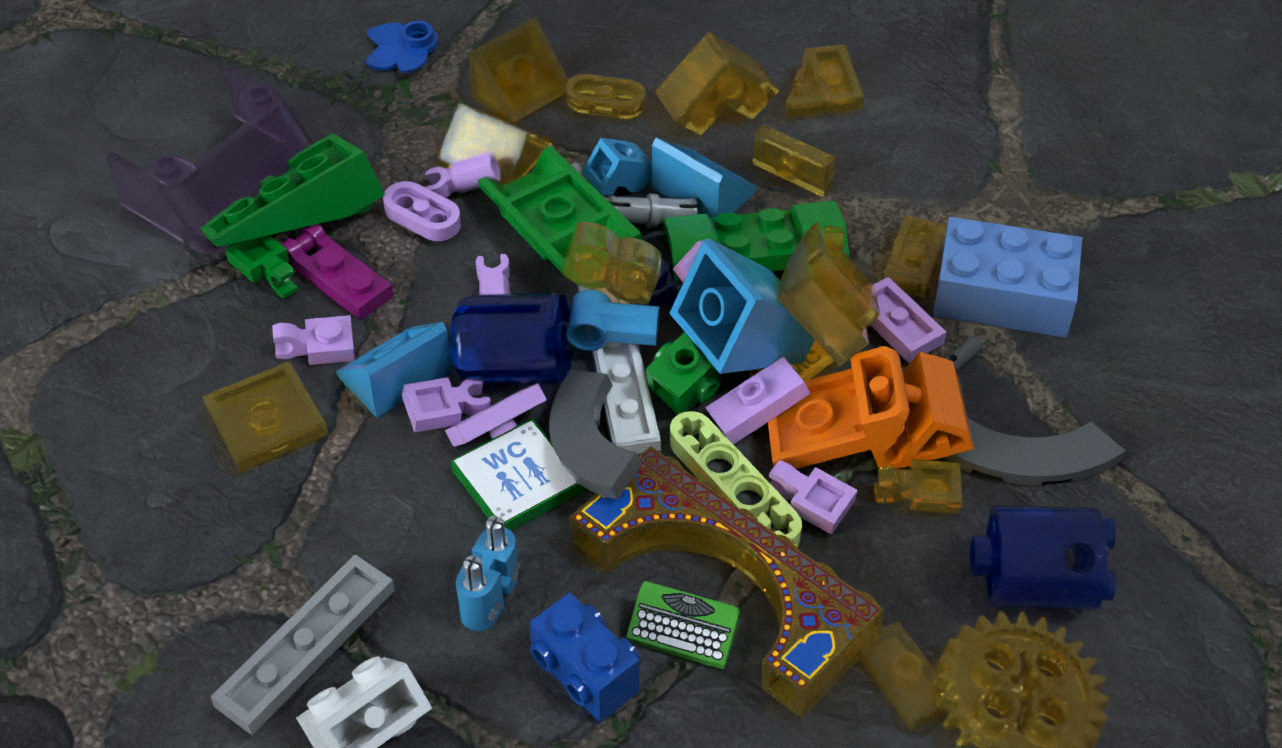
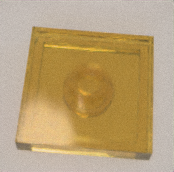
(265, 416)

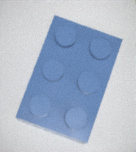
(1008, 277)

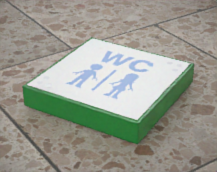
(516, 475)

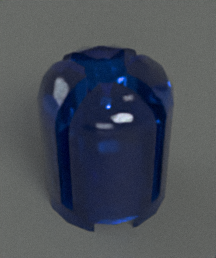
(511, 339)

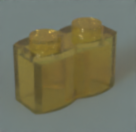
(621, 265)

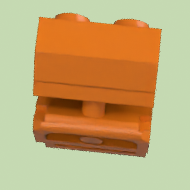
(878, 410)

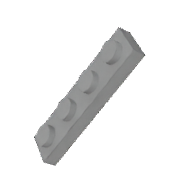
(302, 644)

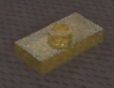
(793, 160)
(915, 254)
(903, 675)

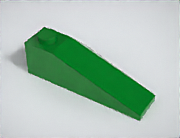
(321, 186)

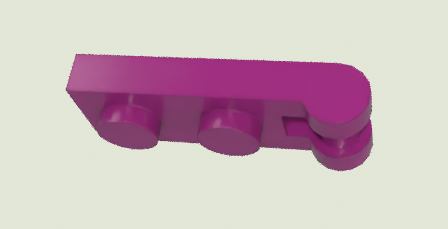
(337, 272)

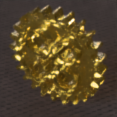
(972, 685)

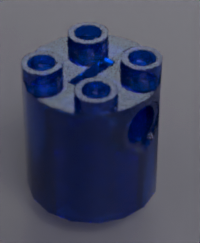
(1027, 562)

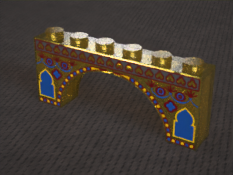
(818, 614)

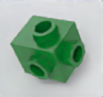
(682, 375)

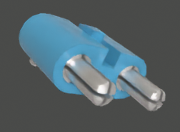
(487, 576)

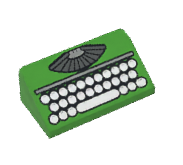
(684, 625)

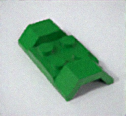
(551, 203)
(762, 236)

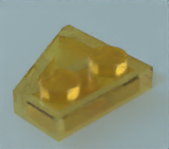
(824, 83)

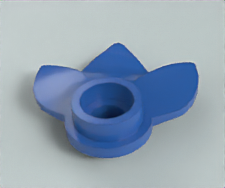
(401, 46)

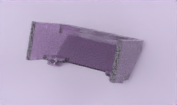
(187, 195)

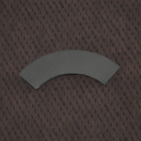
(577, 439)
(1039, 459)

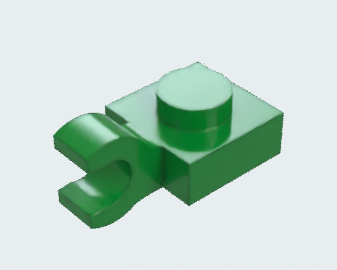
(266, 259)

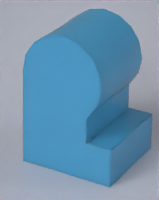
(618, 164)

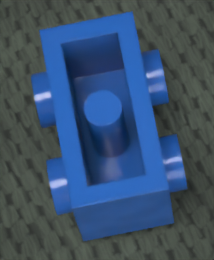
(585, 656)

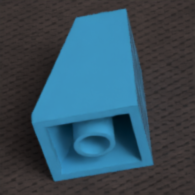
(735, 313)

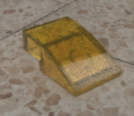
(829, 295)

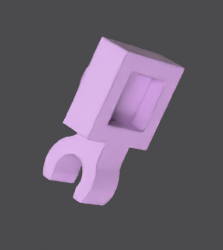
(323, 340)
(815, 498)

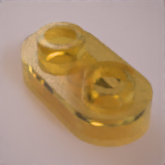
(605, 96)

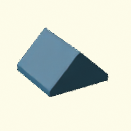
(687, 174)
(407, 358)

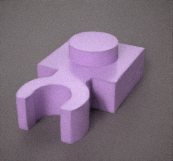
(439, 405)

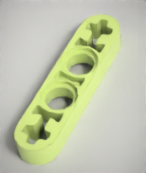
(739, 478)

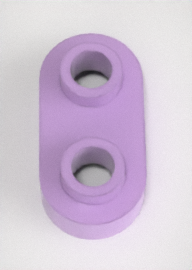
(422, 211)

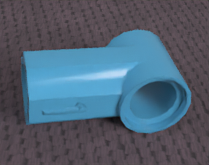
(599, 320)

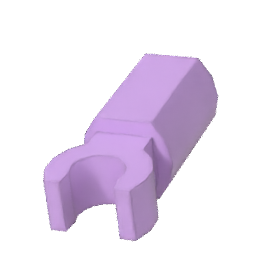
(463, 175)
(493, 279)

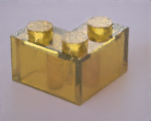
(712, 80)

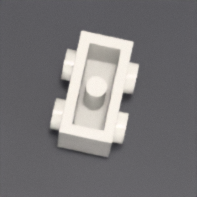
(366, 710)

